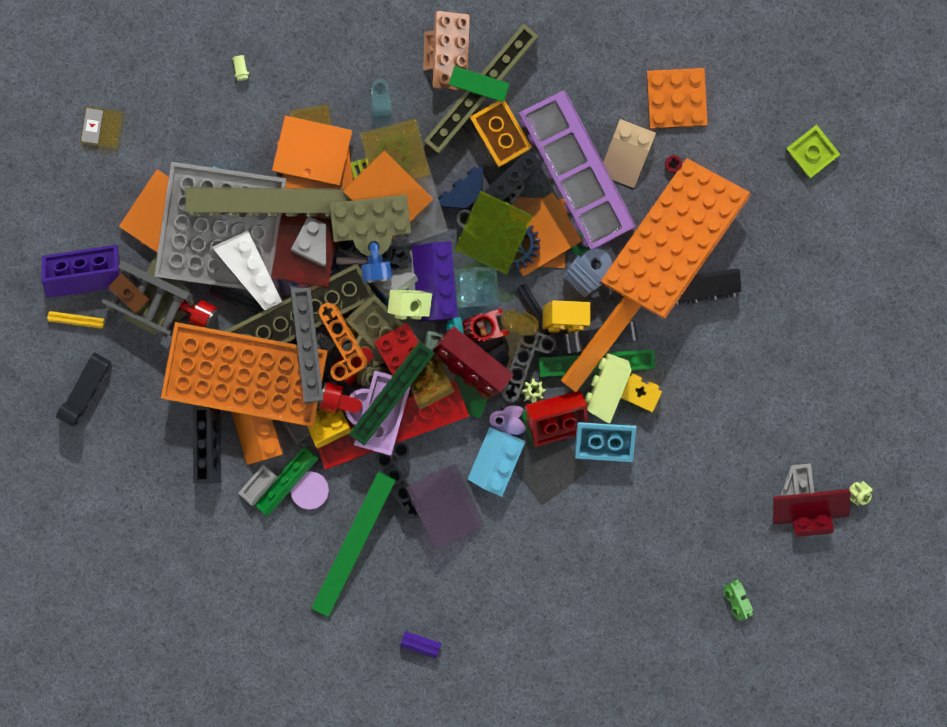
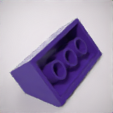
(80, 271)
(436, 276)

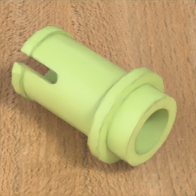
(240, 68)

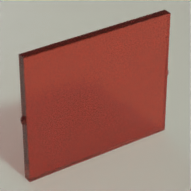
(293, 267)

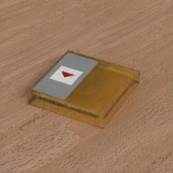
(101, 127)

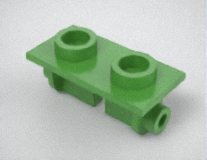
(740, 608)

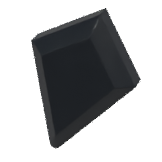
(499, 352)

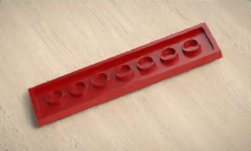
(413, 423)

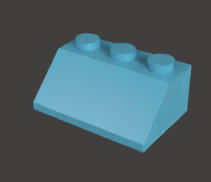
(605, 442)
(496, 461)

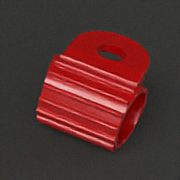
(478, 321)

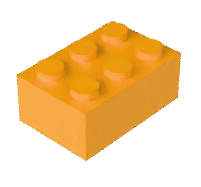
(500, 133)

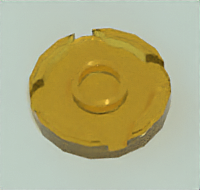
(520, 323)

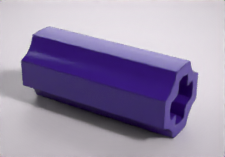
(420, 644)

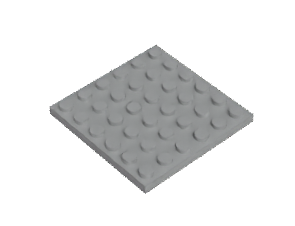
(188, 240)

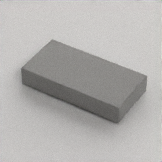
(258, 485)

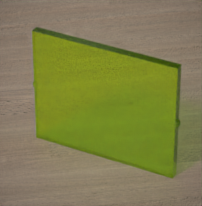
(494, 232)

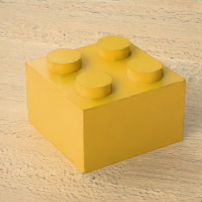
(566, 316)

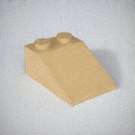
(628, 152)

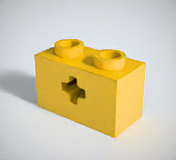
(645, 401)

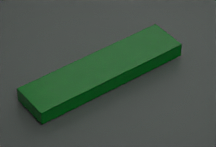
(286, 481)

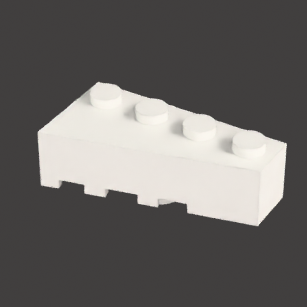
(245, 262)

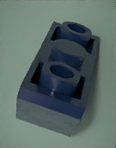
(464, 191)

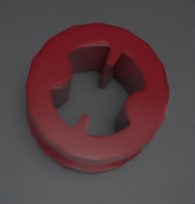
(668, 160)

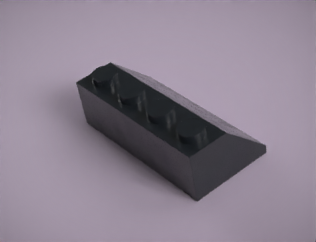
(712, 285)

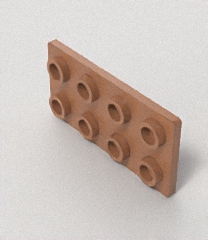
(446, 47)

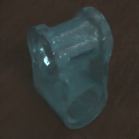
(381, 102)

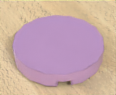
(310, 491)

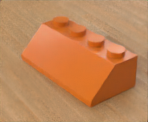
(257, 437)

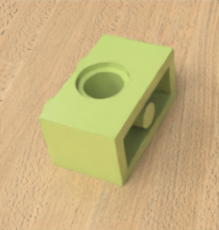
(409, 303)

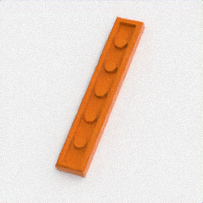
(600, 343)

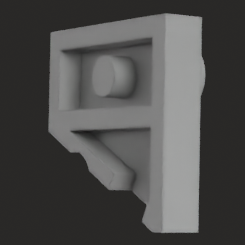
(312, 241)
(400, 281)
(798, 480)

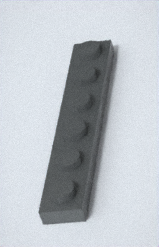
(307, 345)

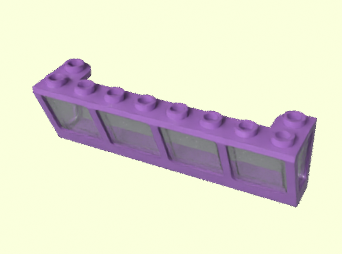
(577, 170)

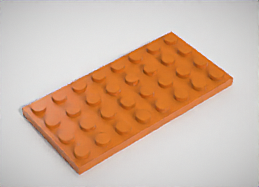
(675, 238)
(238, 374)

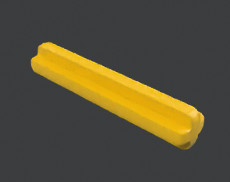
(76, 320)

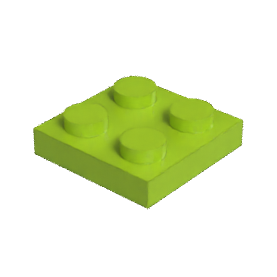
(813, 151)

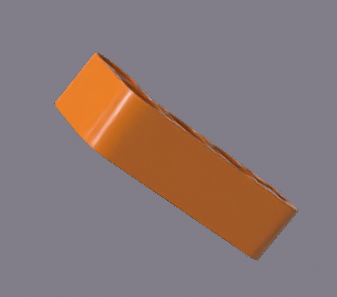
(339, 339)

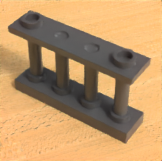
(162, 288)

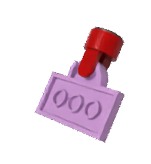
(358, 402)

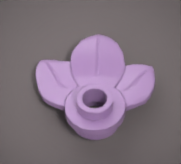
(511, 423)

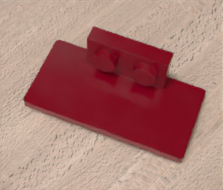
(811, 512)

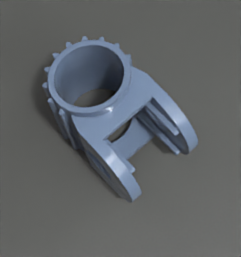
(583, 276)

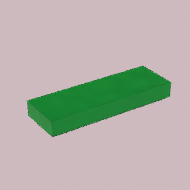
(478, 84)

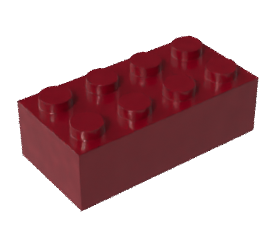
(471, 363)

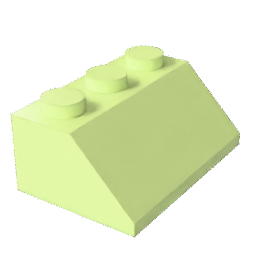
(608, 387)

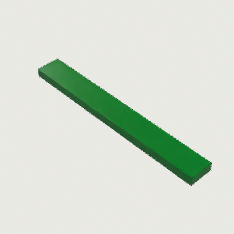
(353, 544)

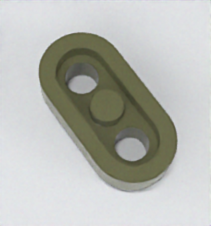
(365, 377)

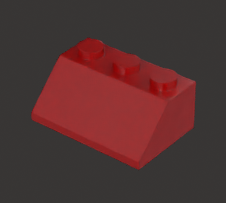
(556, 418)

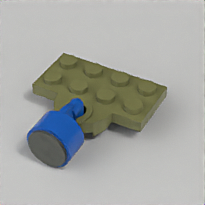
(371, 228)

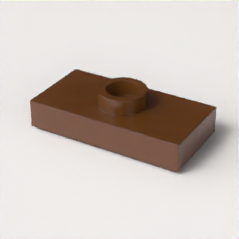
(128, 293)

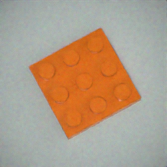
(677, 98)

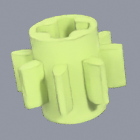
(527, 392)
(860, 493)

